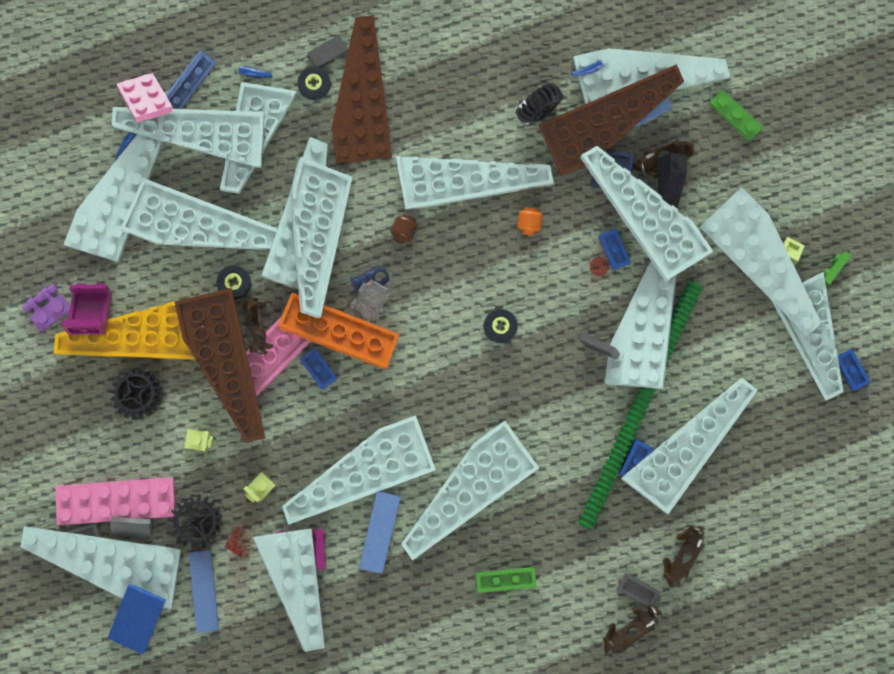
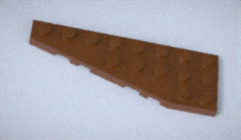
(360, 112)
(605, 119)
(216, 341)

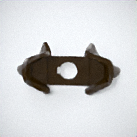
(650, 159)
(253, 314)
(693, 543)
(644, 622)

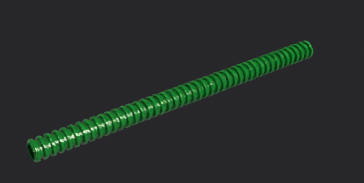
(635, 415)

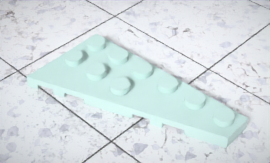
(256, 98)
(819, 347)
(293, 573)

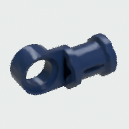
(358, 281)

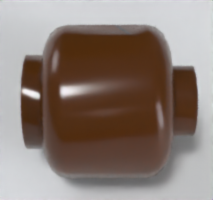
(403, 228)

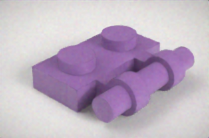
(51, 312)

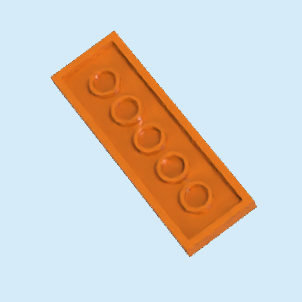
(340, 333)

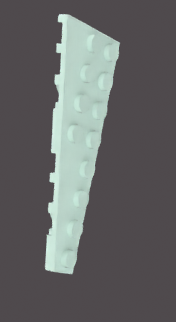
(215, 132)
(444, 181)
(281, 258)
(676, 462)

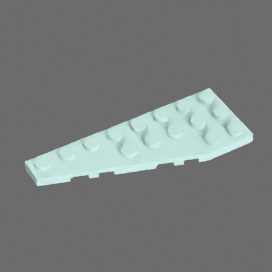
(630, 66)
(103, 211)
(317, 217)
(182, 220)
(661, 231)
(754, 245)
(644, 334)
(380, 462)
(482, 476)
(109, 562)

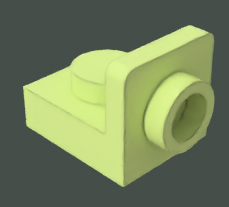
(793, 249)
(198, 440)
(259, 488)

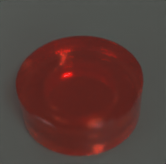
(599, 266)

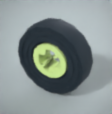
(306, 77)
(230, 273)
(491, 323)

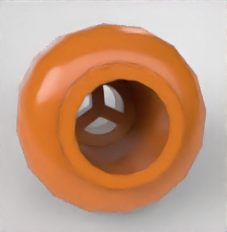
(529, 220)

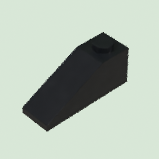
(671, 177)

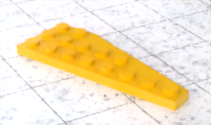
(135, 335)

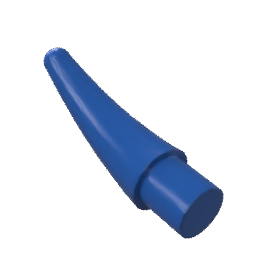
(590, 69)
(253, 72)
(126, 141)

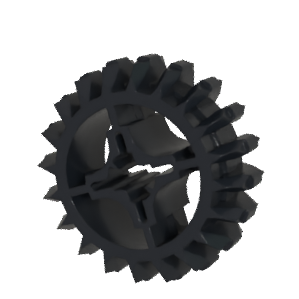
(539, 104)
(144, 389)
(187, 505)

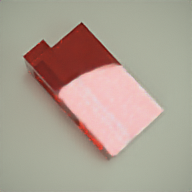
(233, 544)

